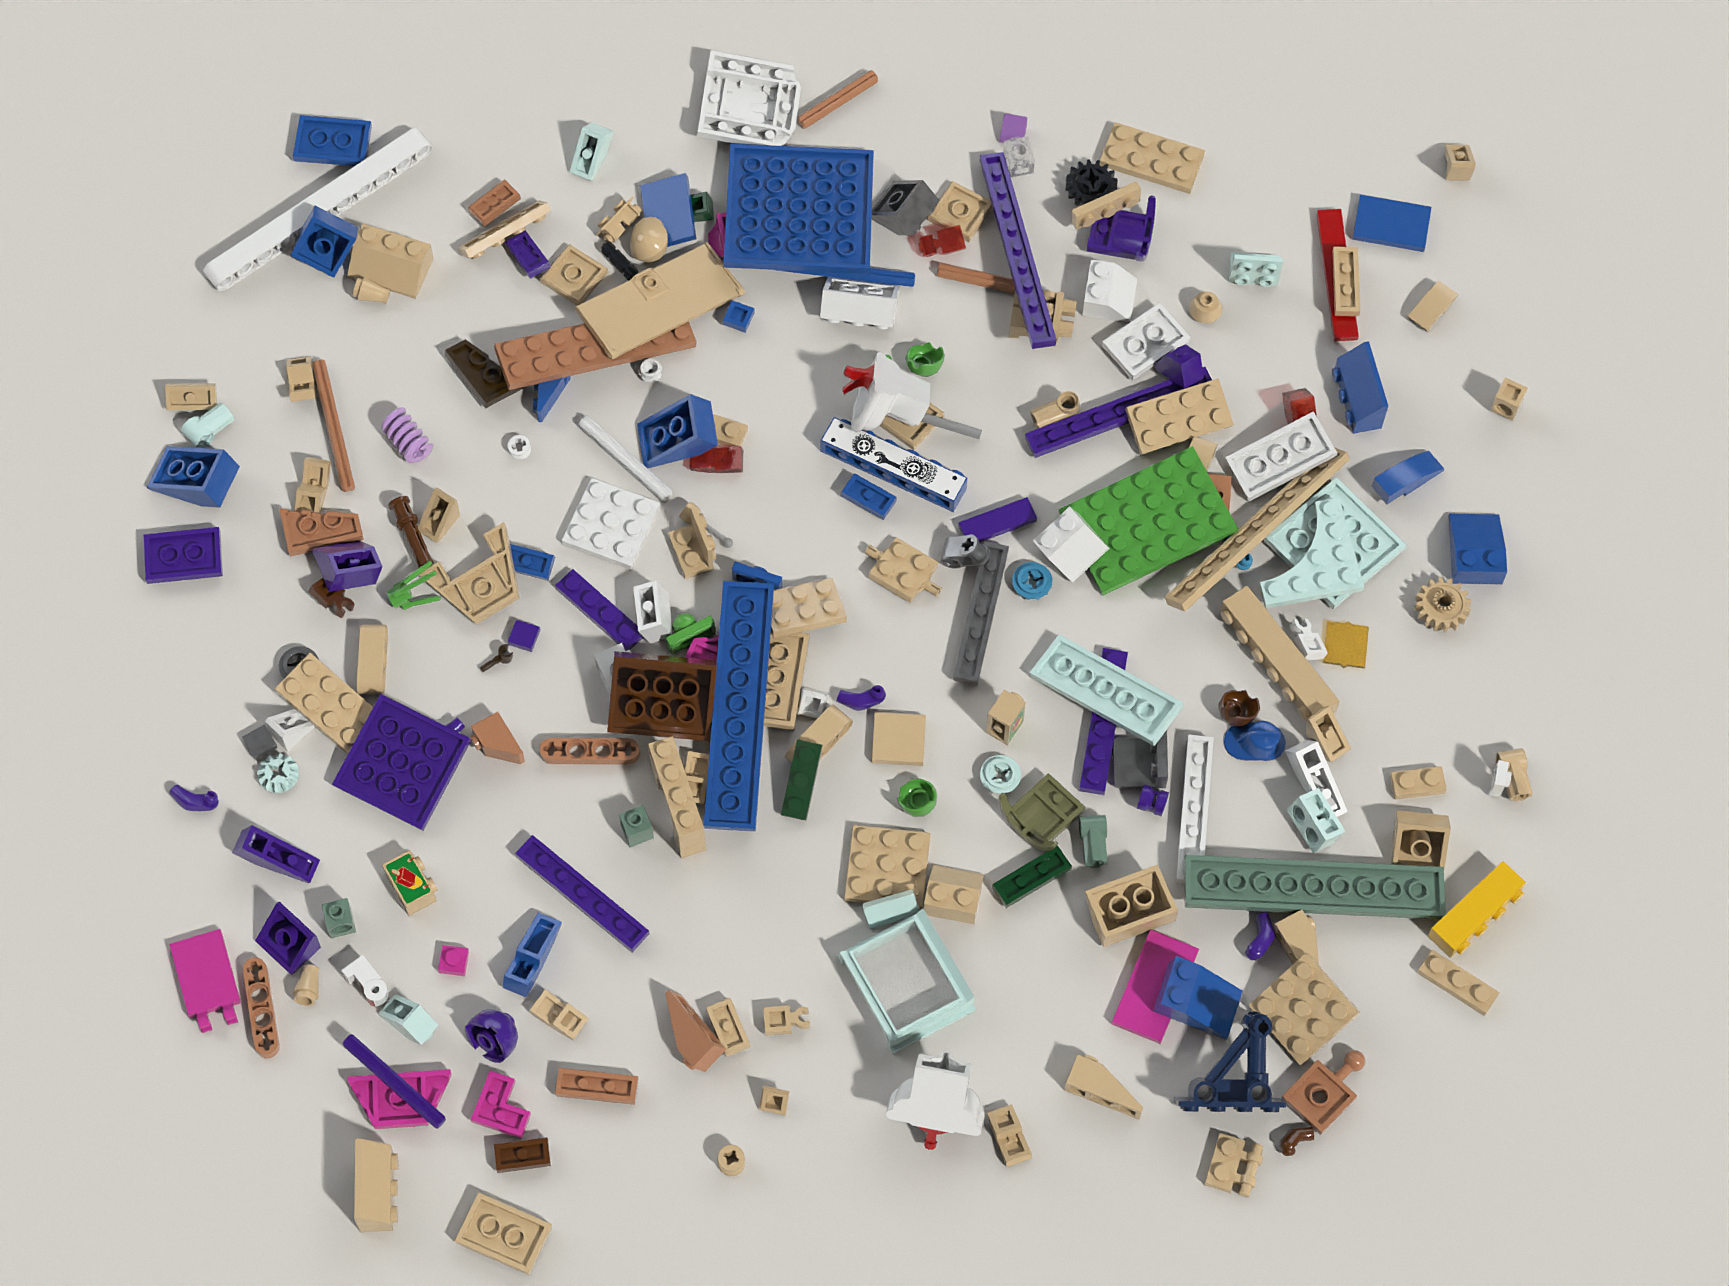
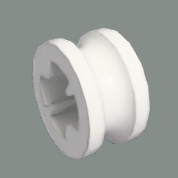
(512, 445)

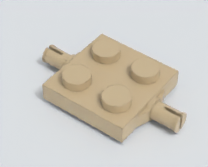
(903, 570)

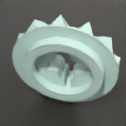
(1002, 764)
(278, 784)

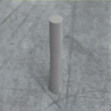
(952, 426)

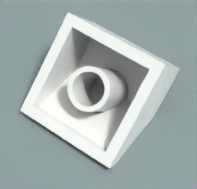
(1109, 292)
(1071, 544)

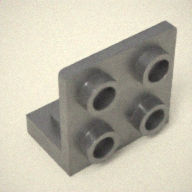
(1140, 763)

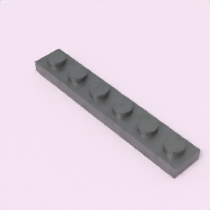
(980, 615)

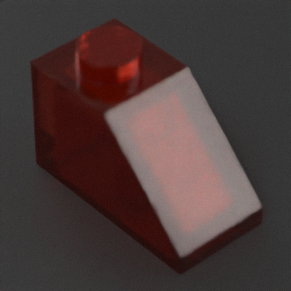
(1298, 404)

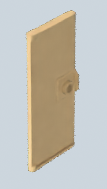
(659, 300)

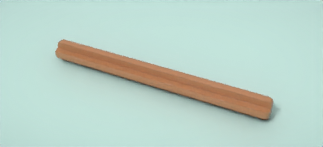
(333, 425)

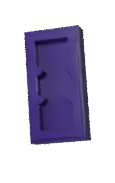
(527, 254)

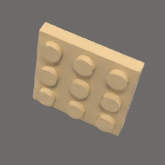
(886, 863)
(1305, 1008)

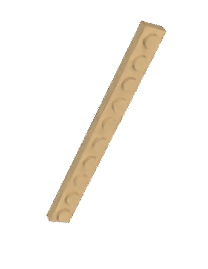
(1253, 532)

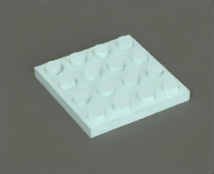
(1371, 539)

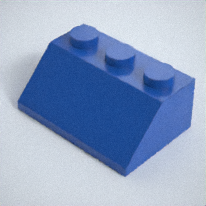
(1360, 389)

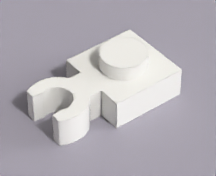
(1307, 642)
(1500, 779)

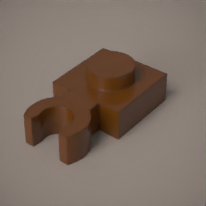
(334, 598)

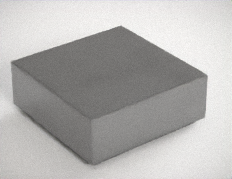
(259, 742)

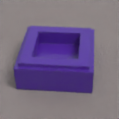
(524, 635)

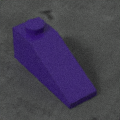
(275, 854)

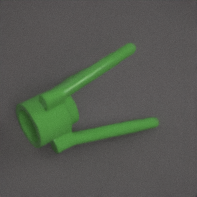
(401, 592)

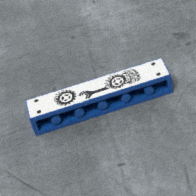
(894, 464)

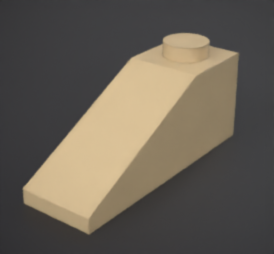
(1297, 936)
(1097, 1084)

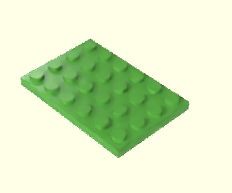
(1154, 519)

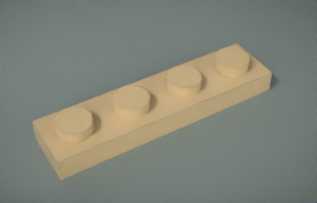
(512, 225)

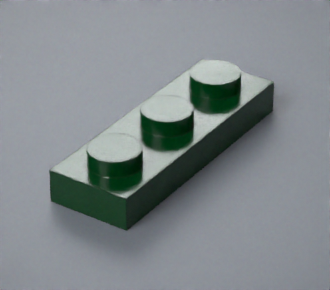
(801, 779)
(1031, 876)

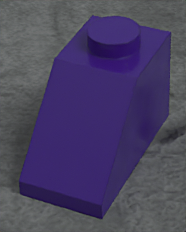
(1182, 366)

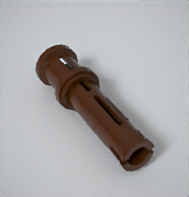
(407, 523)

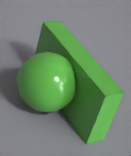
(686, 629)

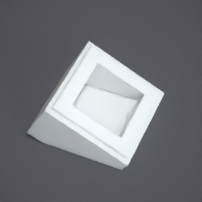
(812, 702)

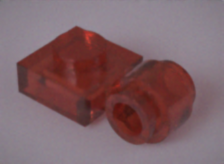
(949, 240)

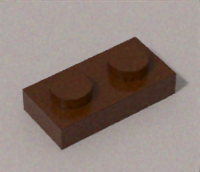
(522, 1155)

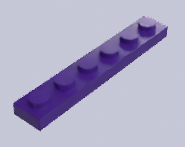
(1100, 740)
(582, 893)

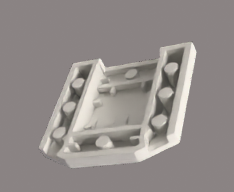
(748, 101)

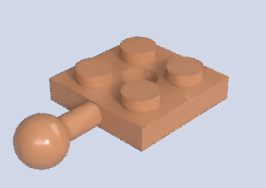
(1321, 1079)

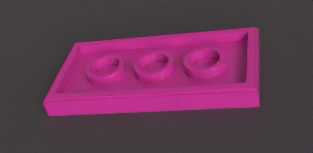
(1139, 998)

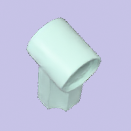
(202, 430)

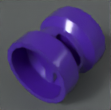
(1147, 797)

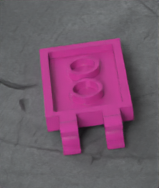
(206, 977)

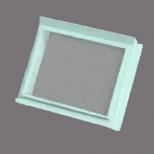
(909, 981)

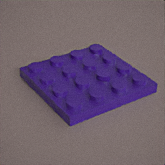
(401, 762)

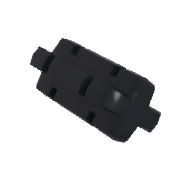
(619, 260)

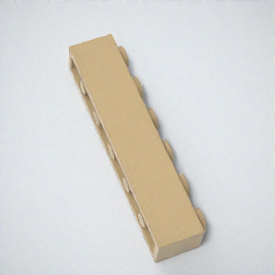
(1277, 653)

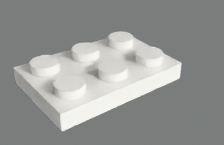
(1145, 341)

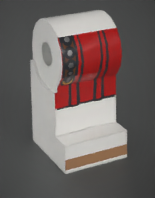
(368, 979)

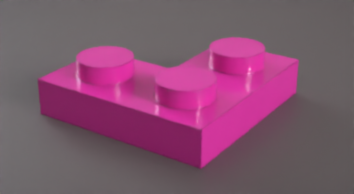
(494, 1111)

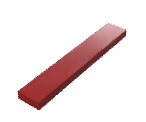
(1333, 235)

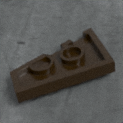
(479, 373)

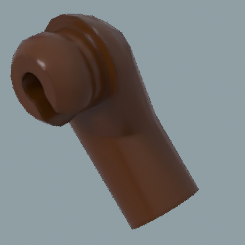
(1293, 1137)

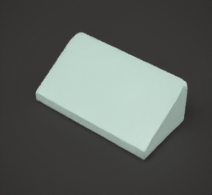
(891, 908)

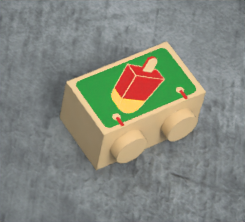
(1006, 716)
(409, 882)

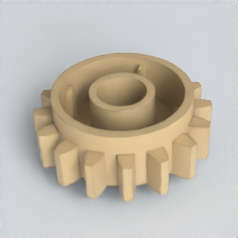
(1439, 616)

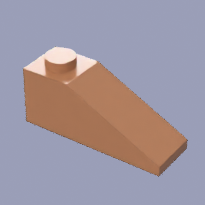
(692, 1035)

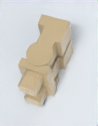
(1056, 306)

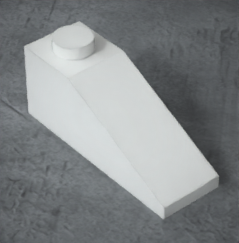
(1314, 773)

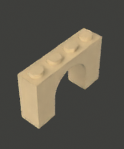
(681, 804)

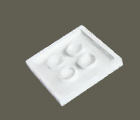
(611, 523)

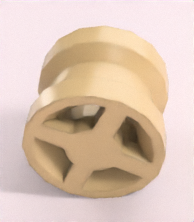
(730, 1166)

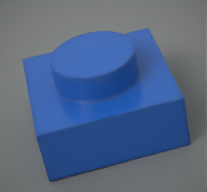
(738, 316)

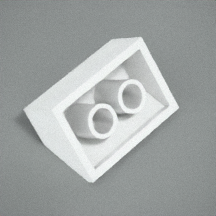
(859, 302)

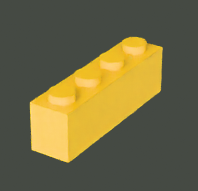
(1477, 909)

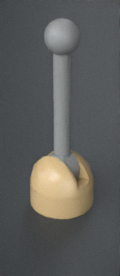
(685, 515)

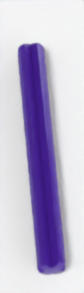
(394, 1081)

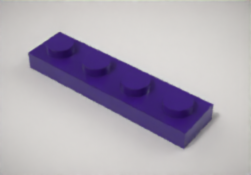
(599, 610)

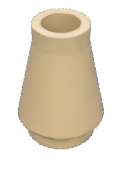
(370, 291)
(307, 987)

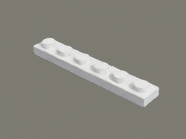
(1195, 799)

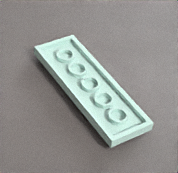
(1106, 690)

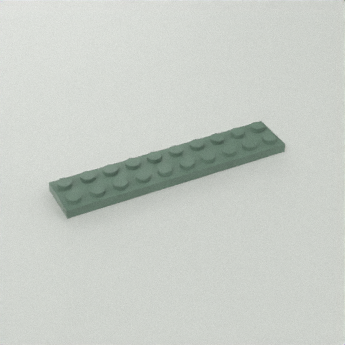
(1314, 887)

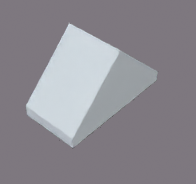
(288, 728)

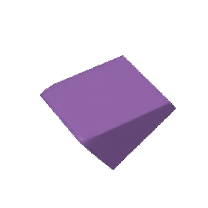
(1013, 127)

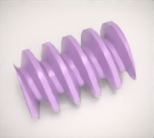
(406, 436)

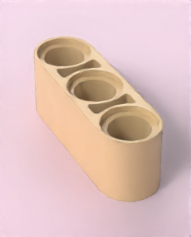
(372, 659)
(825, 730)

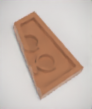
(314, 530)

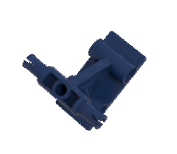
(1237, 1092)

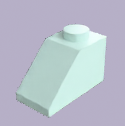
(591, 150)
(409, 1019)

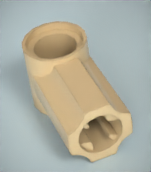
(1055, 411)
(1519, 785)

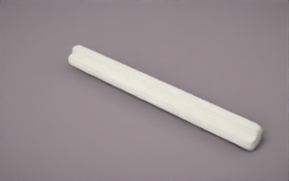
(625, 458)

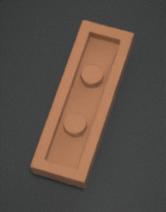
(596, 1086)

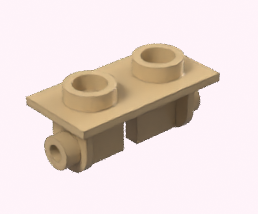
(611, 226)

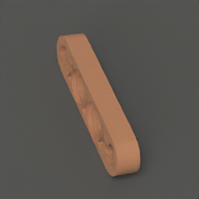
(589, 755)
(262, 1007)

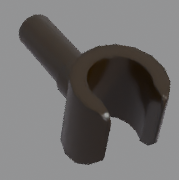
(499, 658)

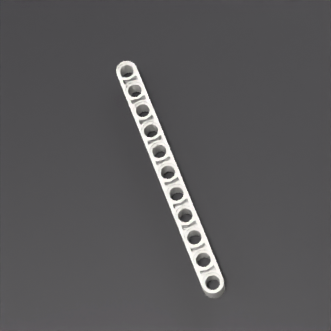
(334, 198)

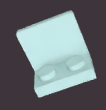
(1255, 269)

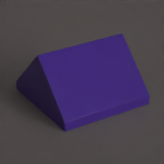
(287, 939)

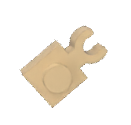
(780, 1019)

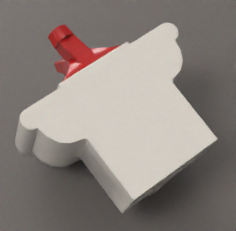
(886, 392)
(938, 1099)

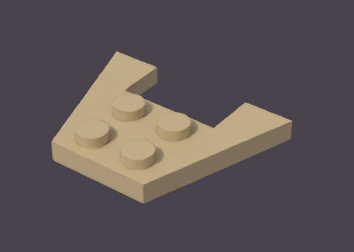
(484, 587)

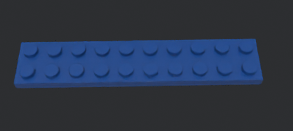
(739, 706)

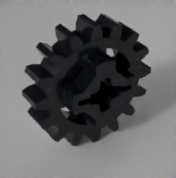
(1080, 186)

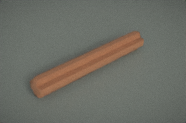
(837, 99)
(976, 277)

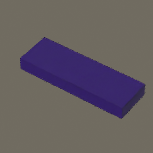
(999, 520)

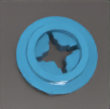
(1037, 572)

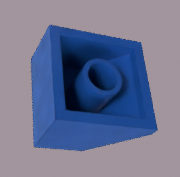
(324, 241)

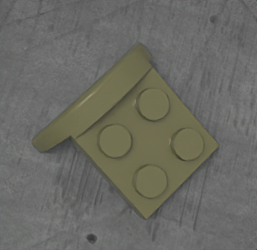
(1042, 813)

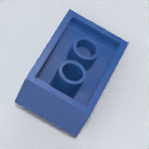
(677, 432)
(194, 475)
(1477, 549)
(1198, 998)

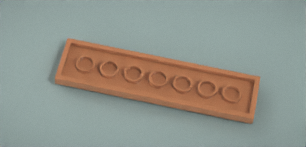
(575, 352)

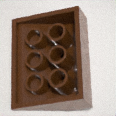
(662, 696)

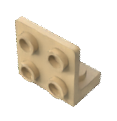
(693, 546)

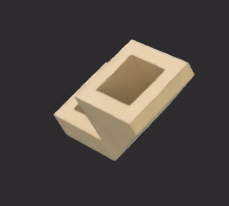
(301, 379)
(314, 485)

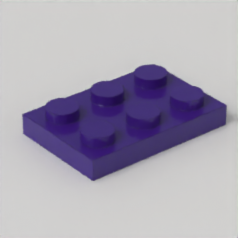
(183, 555)

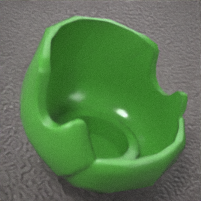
(924, 359)
(917, 797)

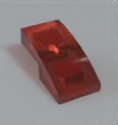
(719, 460)

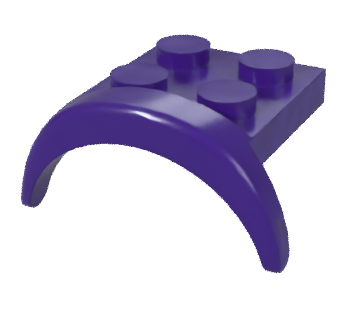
(1124, 234)

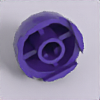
(493, 1033)

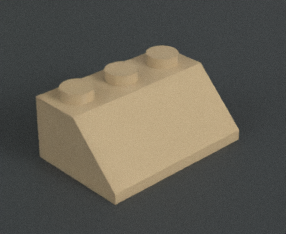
(390, 260)
(1131, 905)
(375, 1186)

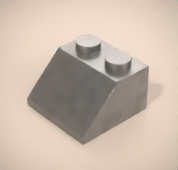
(905, 206)

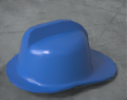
(1255, 741)

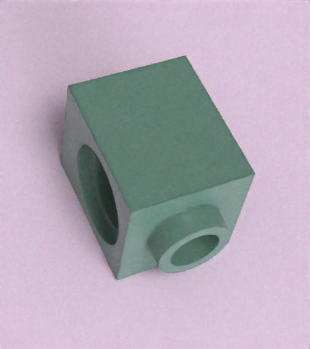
(636, 826)
(339, 918)

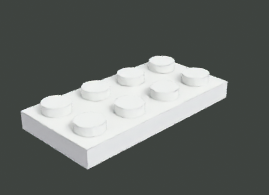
(1281, 456)

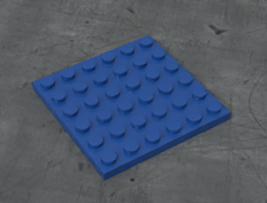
(799, 209)

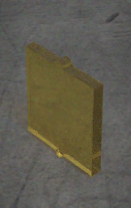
(1346, 644)

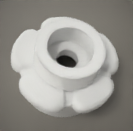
(650, 364)

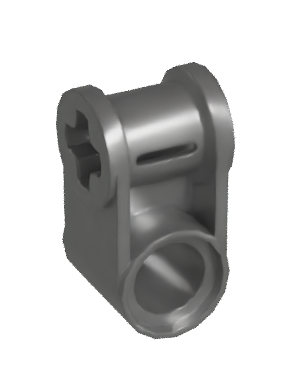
(964, 552)

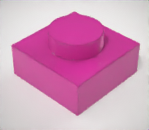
(453, 960)

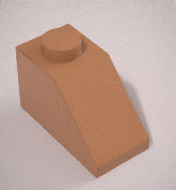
(496, 739)

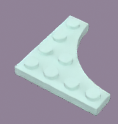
(1325, 569)

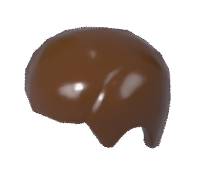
(1238, 708)

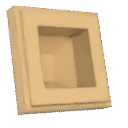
(774, 1100)

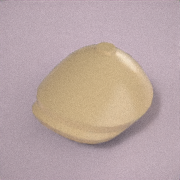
(648, 240)

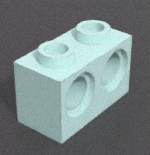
(1315, 820)

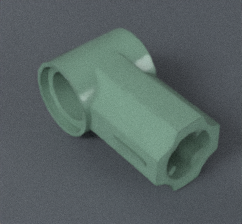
(1093, 832)

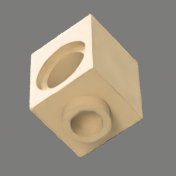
(1509, 398)

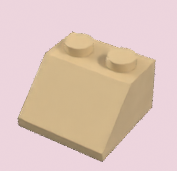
(1420, 839)
(953, 894)

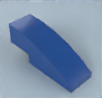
(1406, 476)
(531, 955)

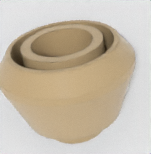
(1205, 307)

